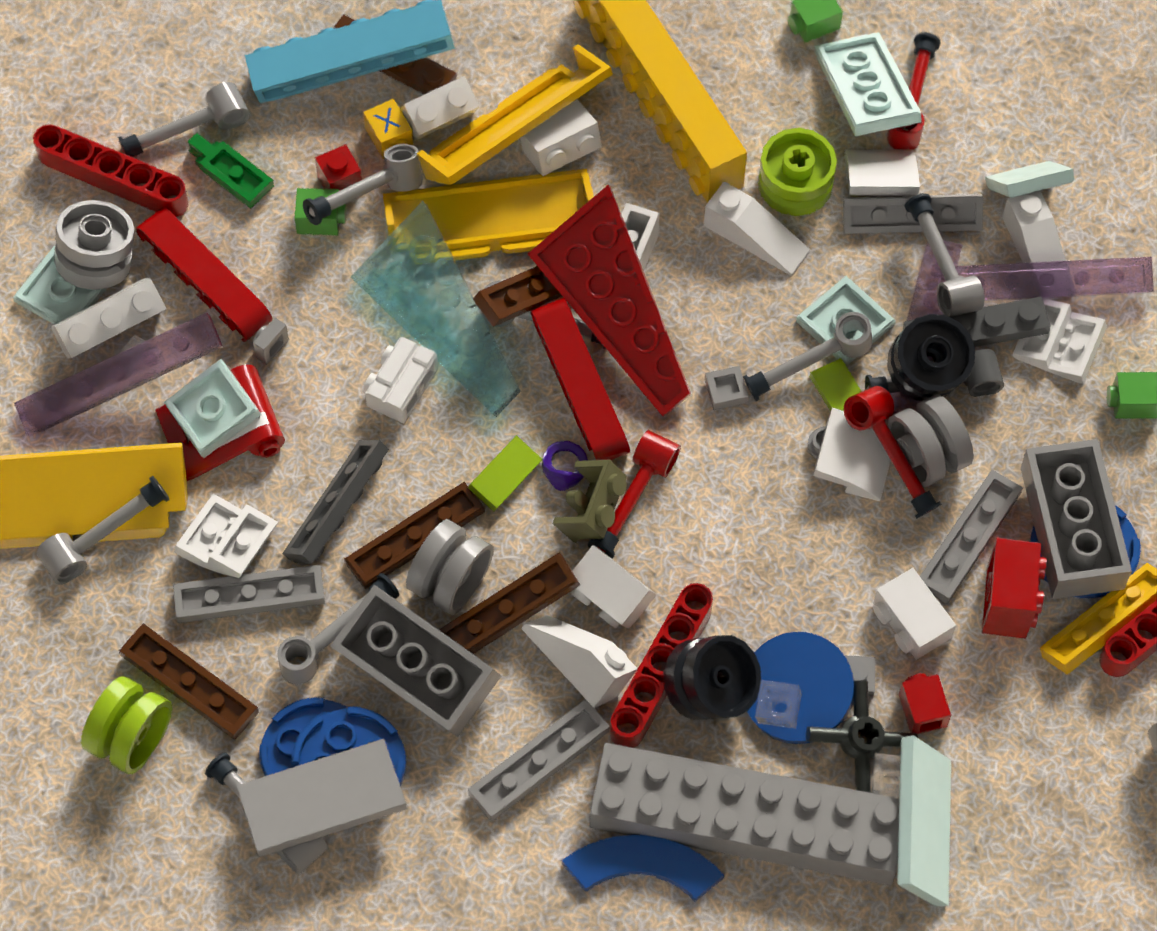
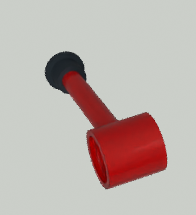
(925, 48)
(871, 410)
(654, 456)

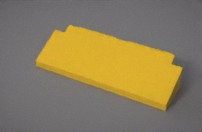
(512, 118)
(496, 213)
(83, 487)

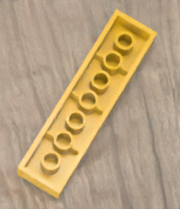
(668, 92)

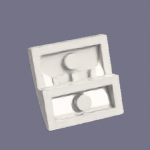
(881, 172)
(1076, 348)
(852, 458)
(225, 537)

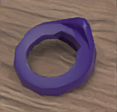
(561, 479)

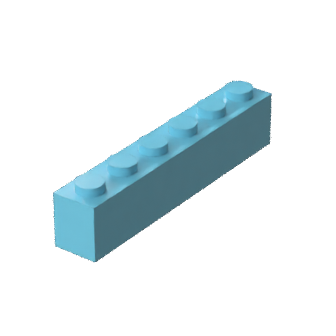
(349, 51)

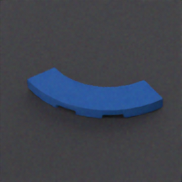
(645, 856)

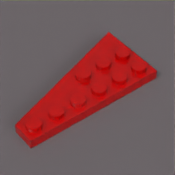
(604, 283)

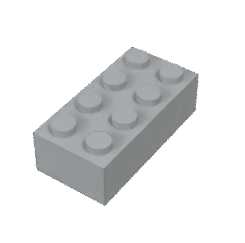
(1075, 519)
(416, 660)

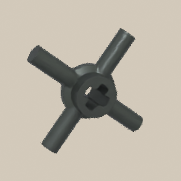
(853, 745)

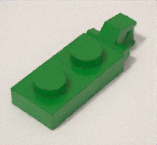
(230, 170)

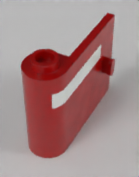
(260, 437)

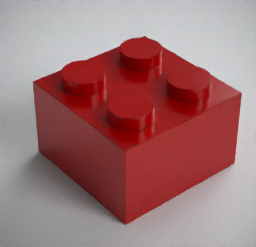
(1013, 588)

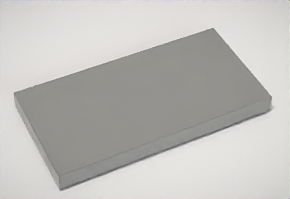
(321, 797)

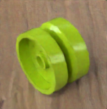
(797, 171)
(126, 725)

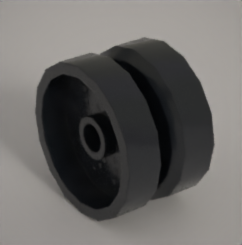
(948, 346)
(712, 677)

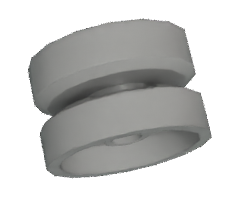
(94, 244)
(932, 439)
(449, 566)

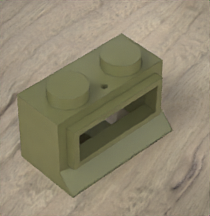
(598, 505)

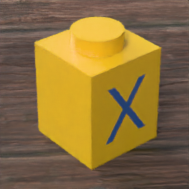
(387, 126)

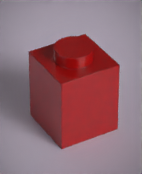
(337, 169)
(924, 703)

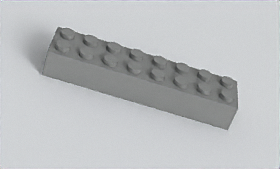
(747, 813)

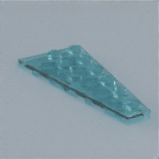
(427, 295)

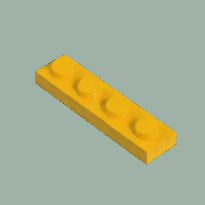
(1101, 621)

